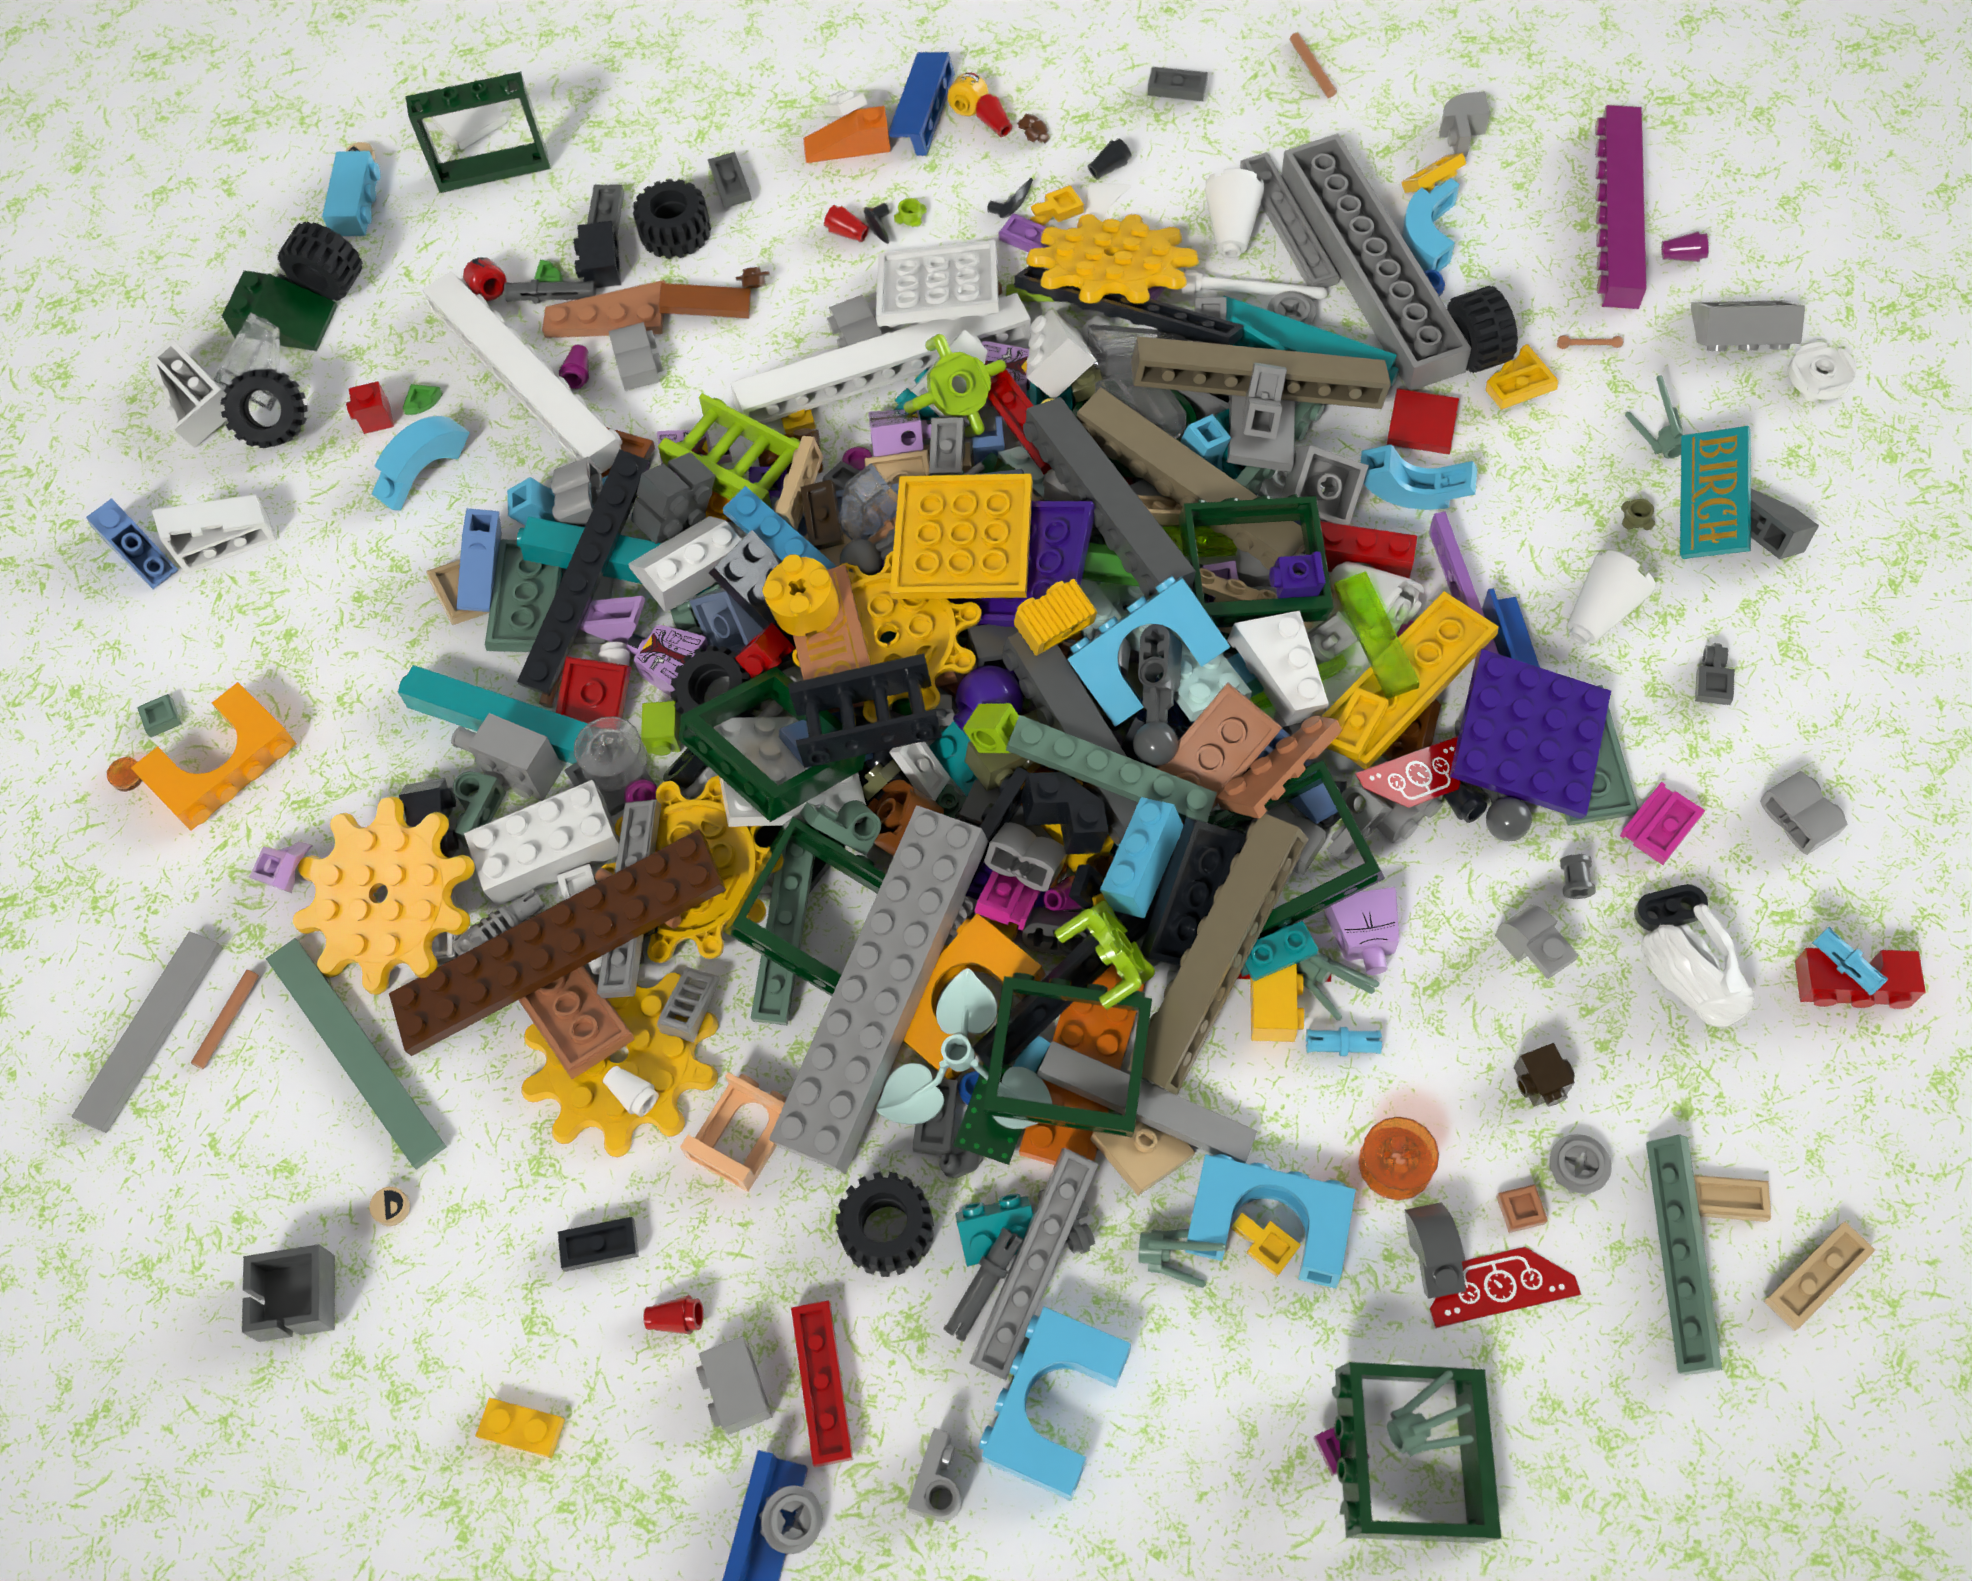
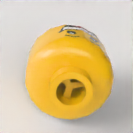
(966, 92)

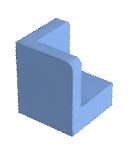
(988, 442)

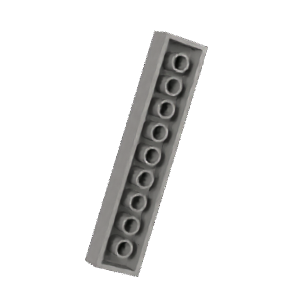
(1375, 262)
(879, 990)

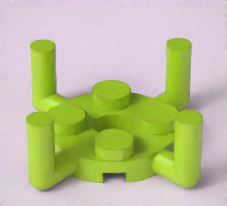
(940, 385)
(1112, 948)

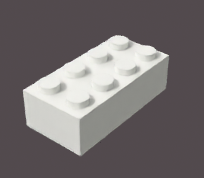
(542, 842)

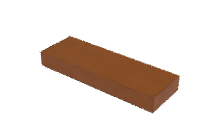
(704, 300)

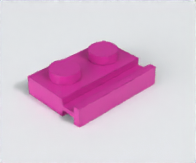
(1662, 823)
(1006, 900)

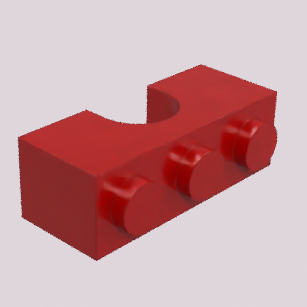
(1379, 548)
(1826, 986)

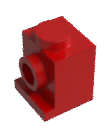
(764, 651)

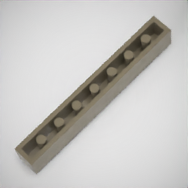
(1229, 370)
(1181, 474)
(1219, 950)

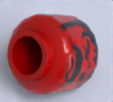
(484, 278)

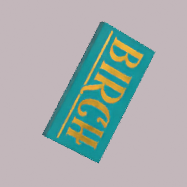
(1715, 493)

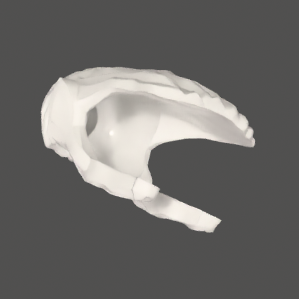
(1694, 974)

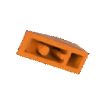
(850, 136)

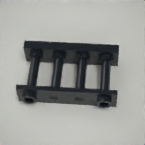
(861, 685)

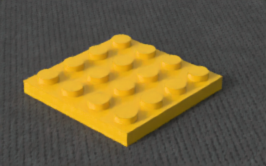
(962, 536)

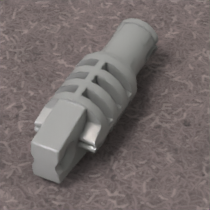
(499, 922)

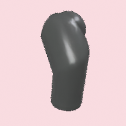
(959, 1164)

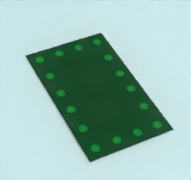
(981, 1132)

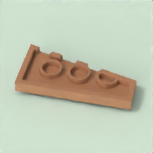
(605, 313)
(1269, 773)

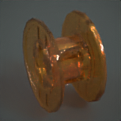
(1416, 1148)

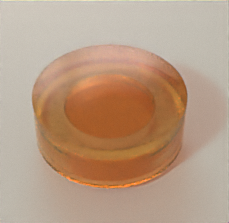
(122, 776)

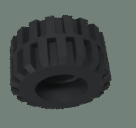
(672, 218)
(320, 260)
(1487, 327)
(239, 416)
(701, 671)
(872, 1196)

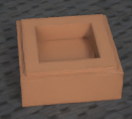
(1522, 1208)

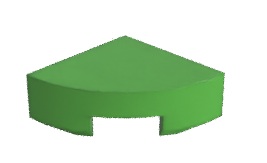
(547, 272)
(421, 398)

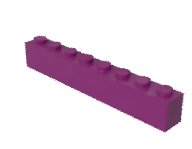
(1621, 207)

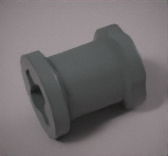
(1577, 876)

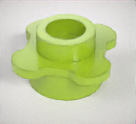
(910, 212)

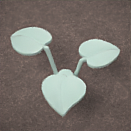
(964, 1007)

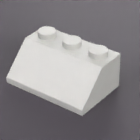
(684, 562)

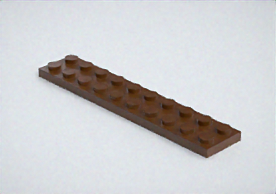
(556, 942)

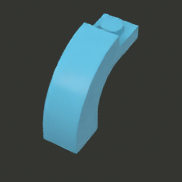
(1425, 241)
(1207, 440)
(413, 450)
(1414, 486)
(531, 500)

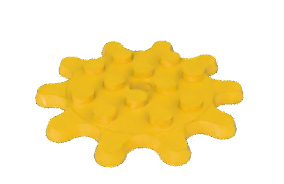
(1112, 258)
(919, 626)
(735, 857)
(416, 903)
(652, 1056)

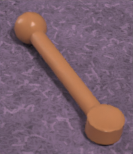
(1564, 342)

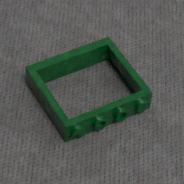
(486, 166)
(1259, 510)
(738, 771)
(1333, 890)
(770, 945)
(1055, 1114)
(1476, 1457)

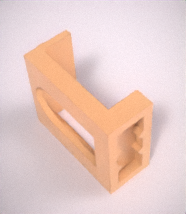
(700, 1149)

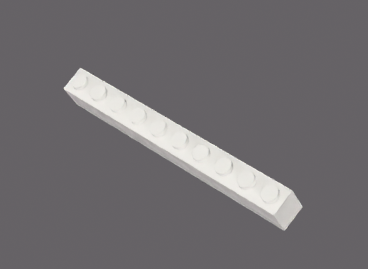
(869, 363)
(522, 372)

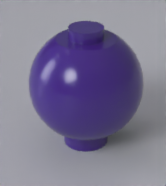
(987, 686)

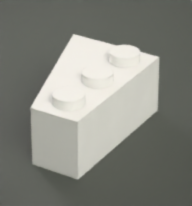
(1056, 354)
(189, 393)
(213, 530)
(1284, 664)

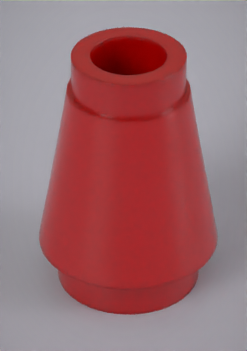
(992, 114)
(845, 224)
(675, 1316)

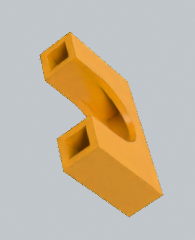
(197, 796)
(981, 950)

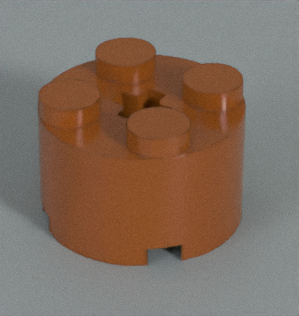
(896, 810)

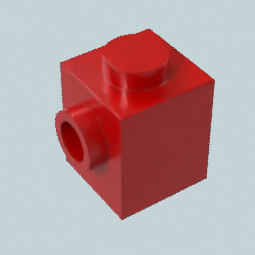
(370, 407)

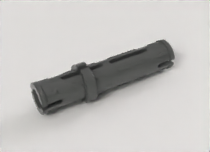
(537, 291)
(991, 1270)

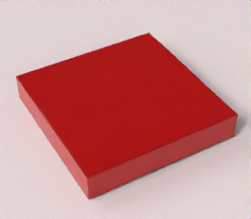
(1423, 421)
(592, 689)

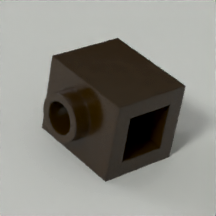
(1544, 1076)

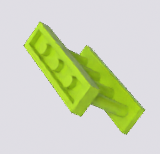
(730, 482)

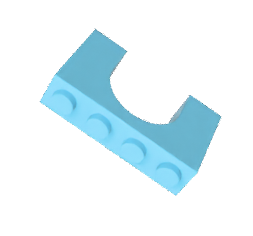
(1098, 658)
(1320, 1205)
(1054, 1345)

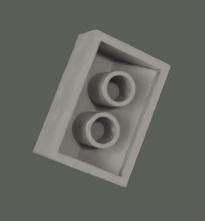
(1748, 324)

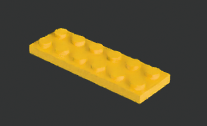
(1438, 649)

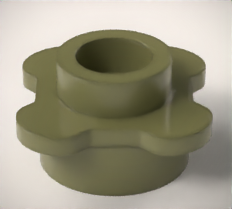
(1641, 508)

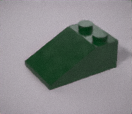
(294, 310)

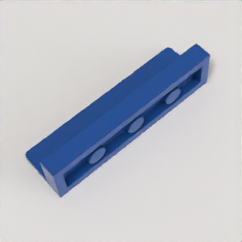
(923, 99)
(1512, 634)
(750, 1552)

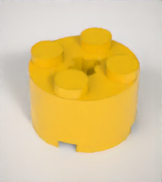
(801, 595)

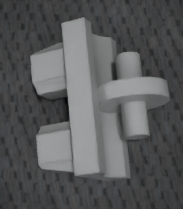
(1331, 637)

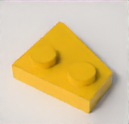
(1521, 380)

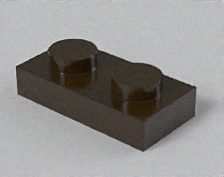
(822, 514)

